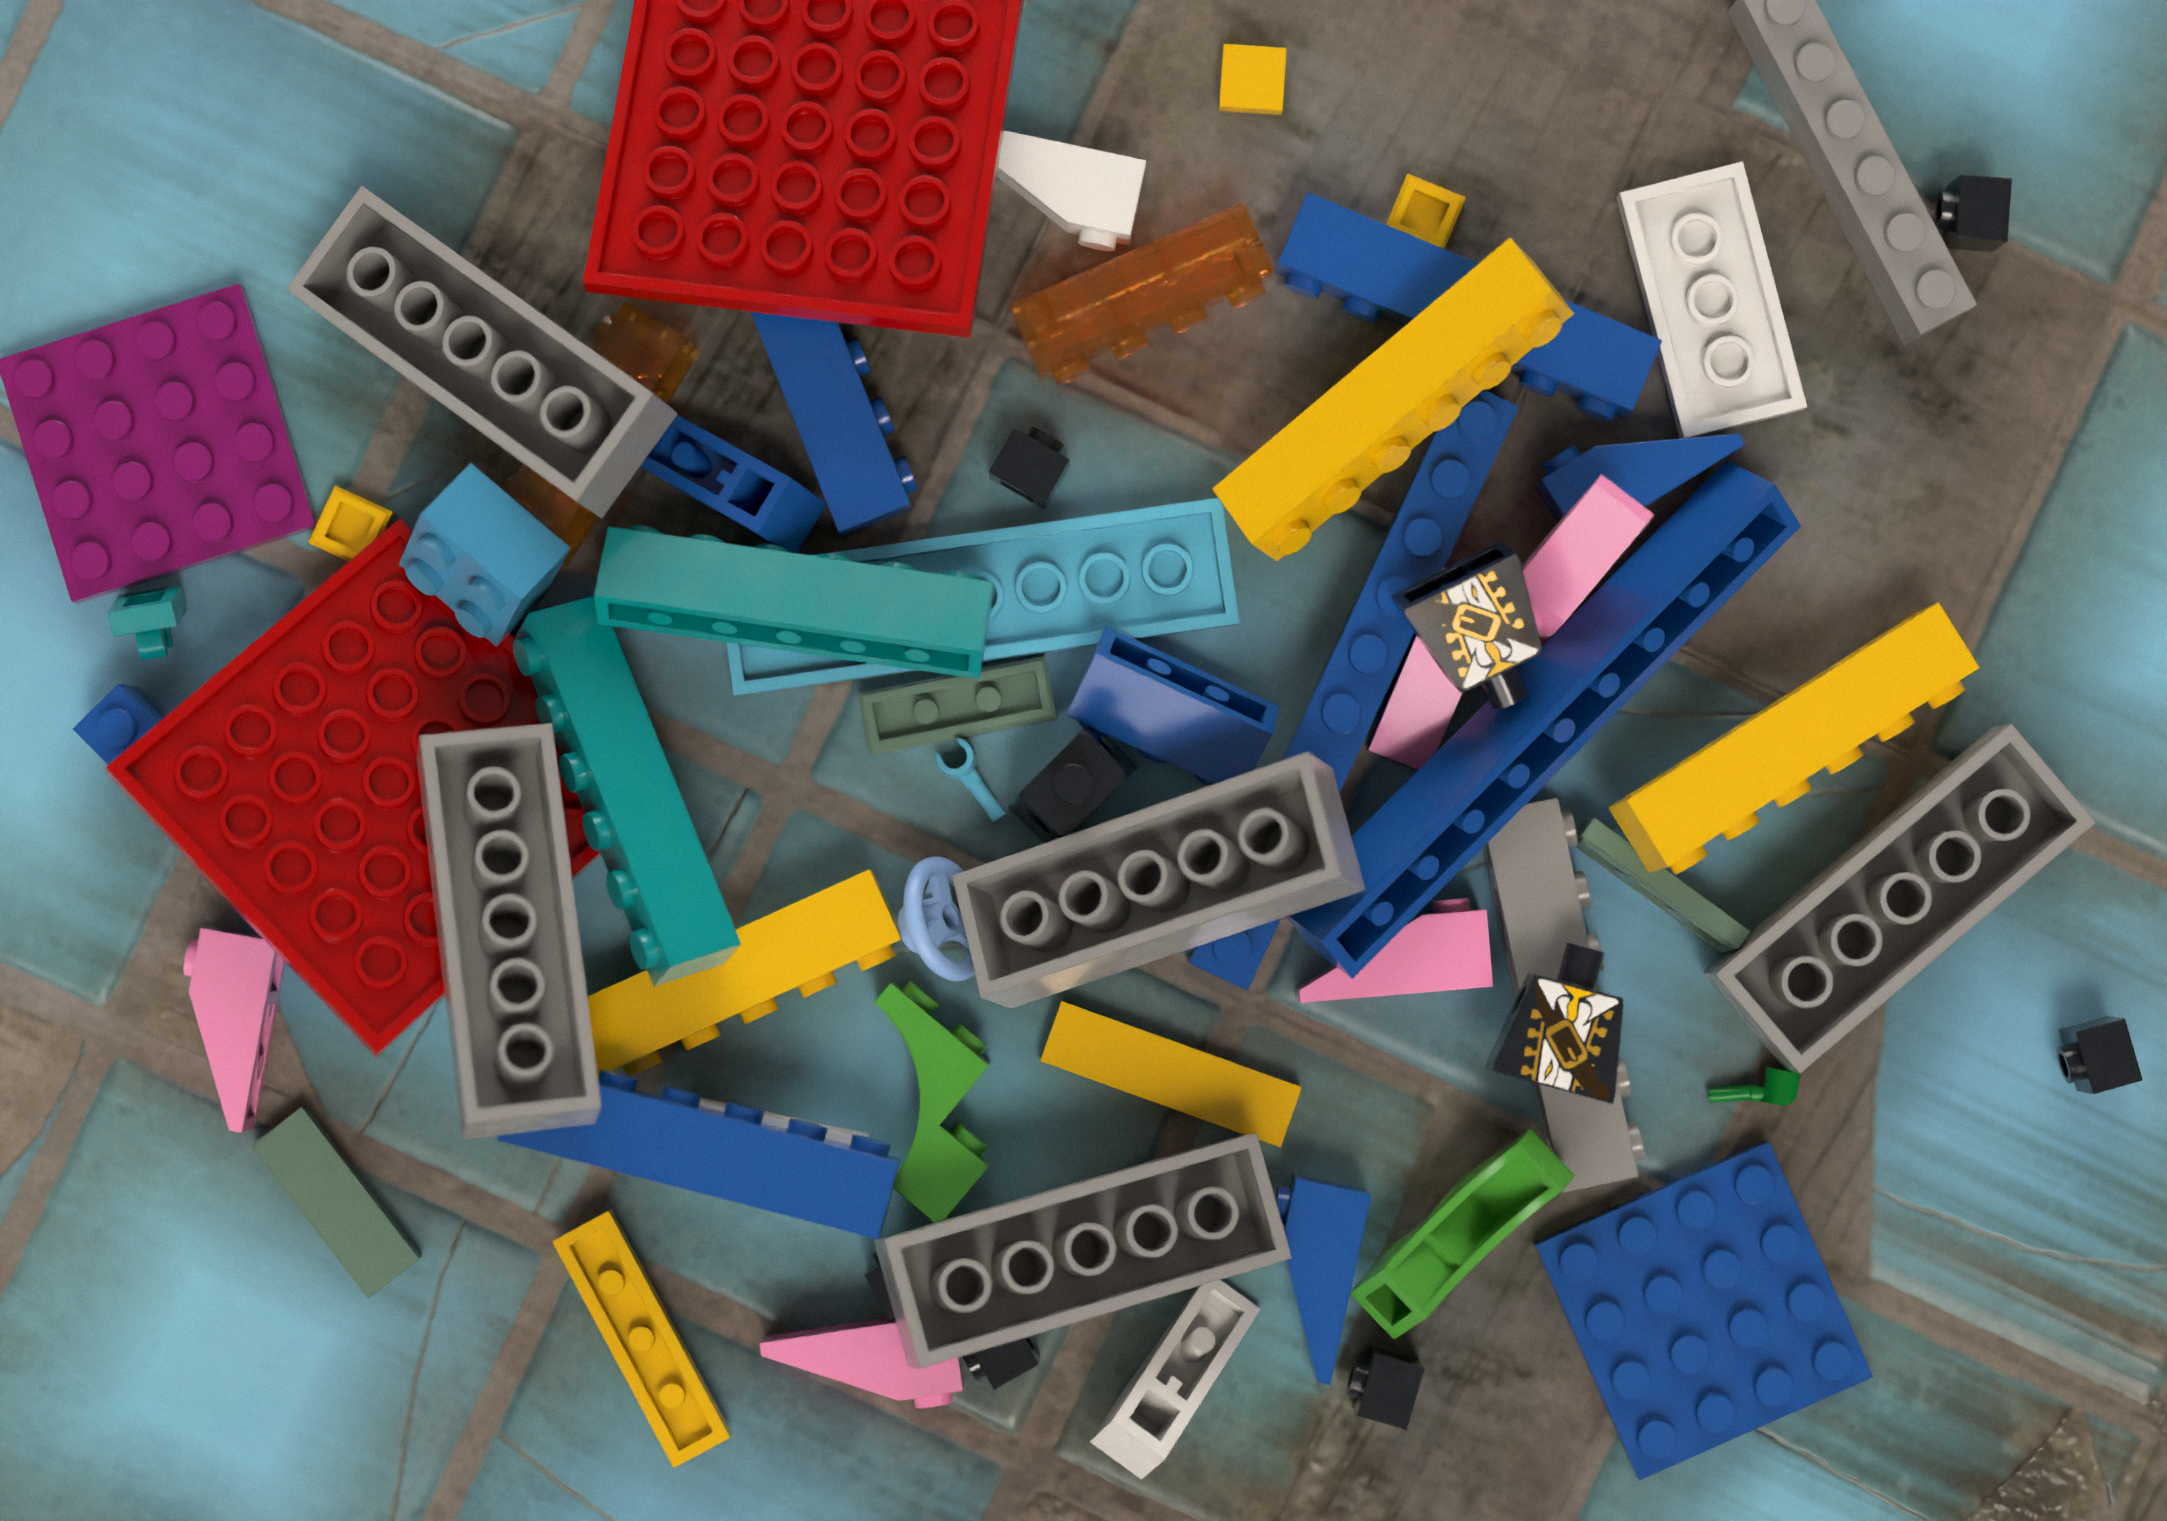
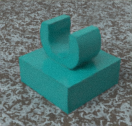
(150, 617)

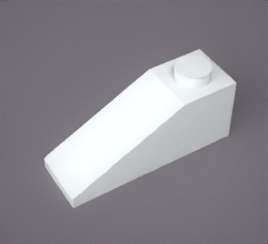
(1075, 186)
(1175, 1378)

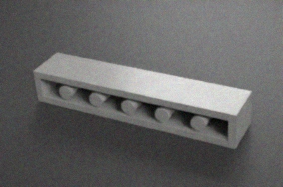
(1854, 163)
(1537, 914)

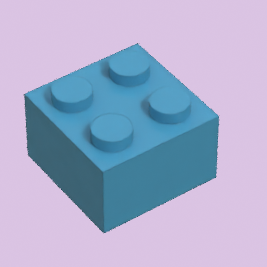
(482, 556)

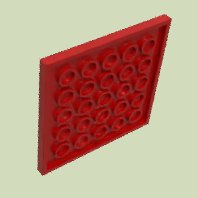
(807, 158)
(304, 782)

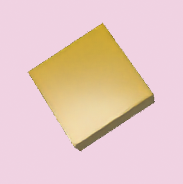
(1252, 79)
(1425, 211)
(349, 524)

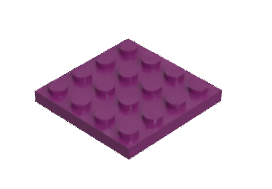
(157, 443)

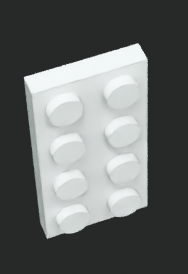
(1711, 301)

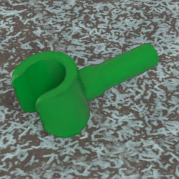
(1778, 1088)

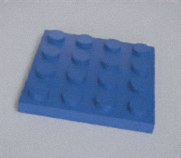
(1703, 1309)

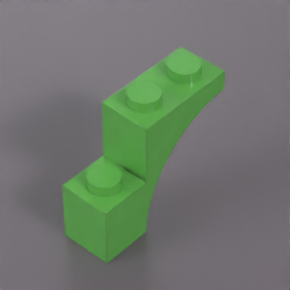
(947, 1064)
(1460, 1232)

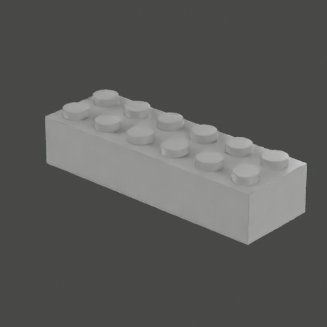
(482, 352)
(1158, 881)
(1899, 897)
(507, 931)
(1082, 1250)

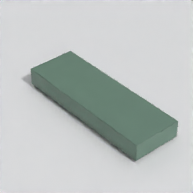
(957, 706)
(1660, 887)
(336, 1201)

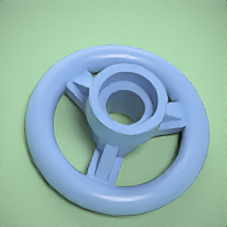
(934, 918)

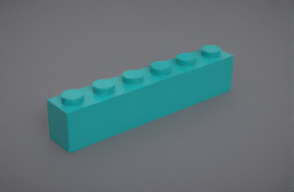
(793, 601)
(625, 792)

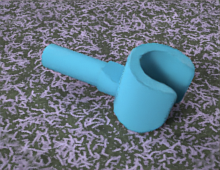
(973, 781)

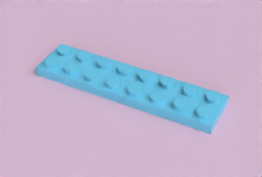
(1051, 587)

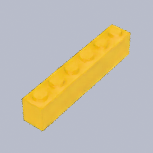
(1393, 401)
(1793, 739)
(776, 954)

